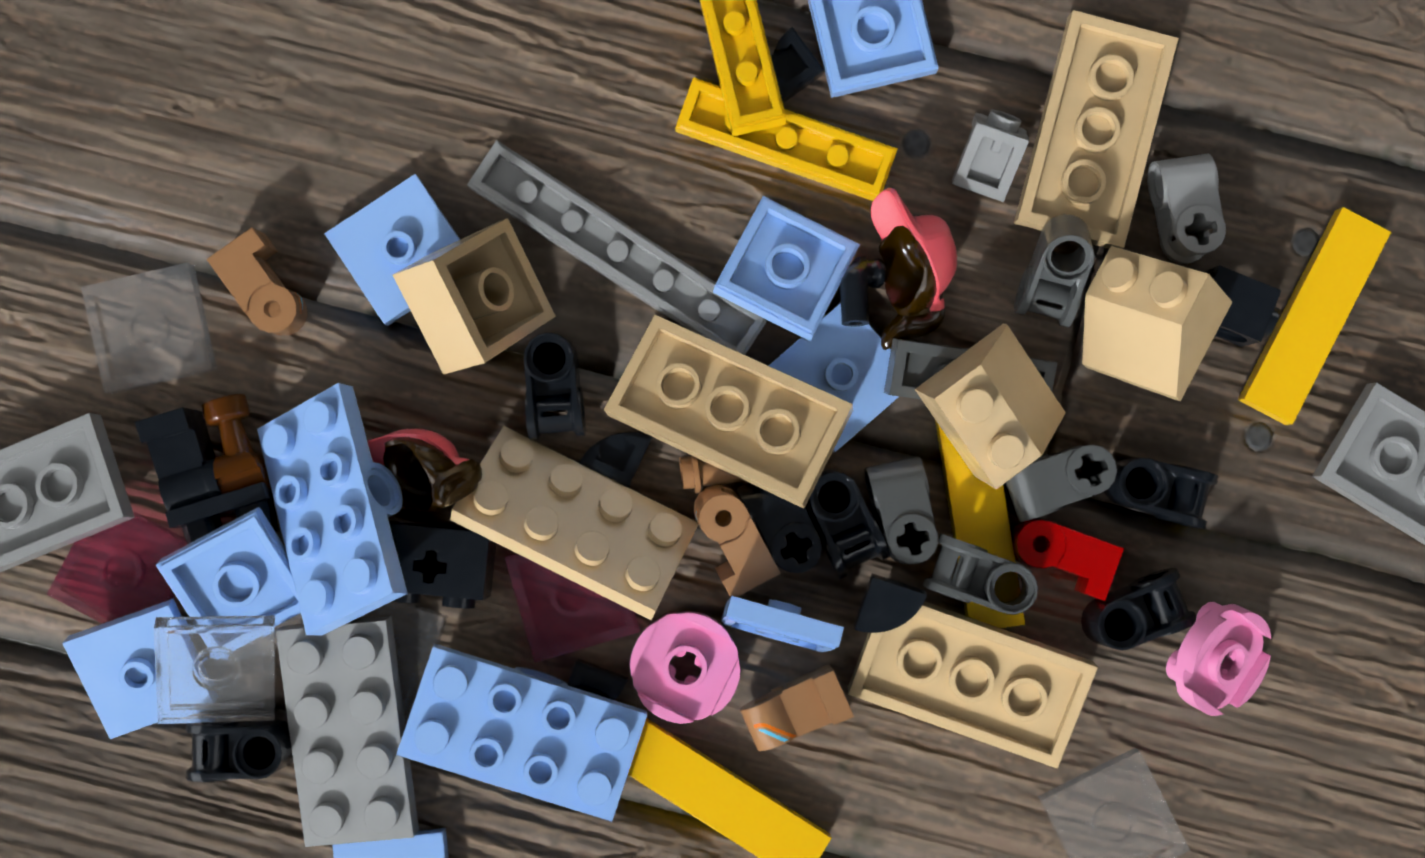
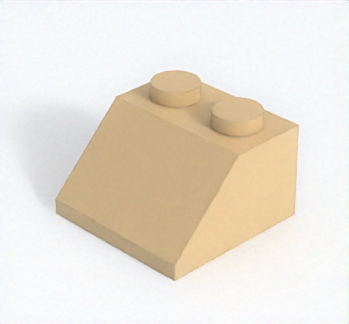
(475, 297)
(1150, 321)
(994, 407)

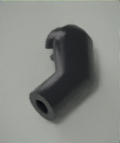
(854, 289)

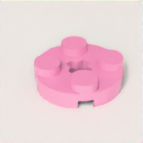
(1217, 634)
(696, 696)

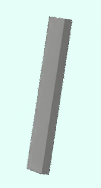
(612, 248)

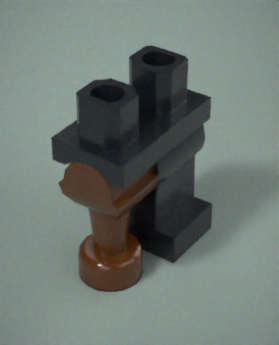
(196, 483)

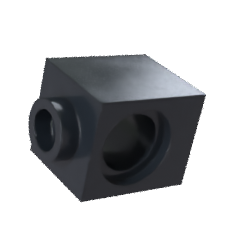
(1252, 307)

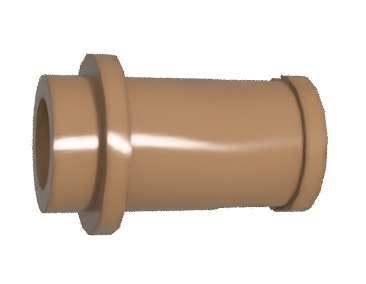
(700, 474)

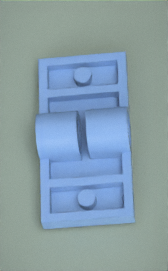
(333, 510)
(522, 732)

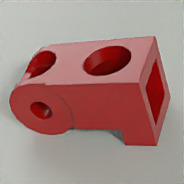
(1052, 545)

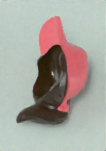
(918, 264)
(426, 468)

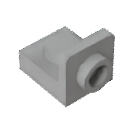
(991, 154)

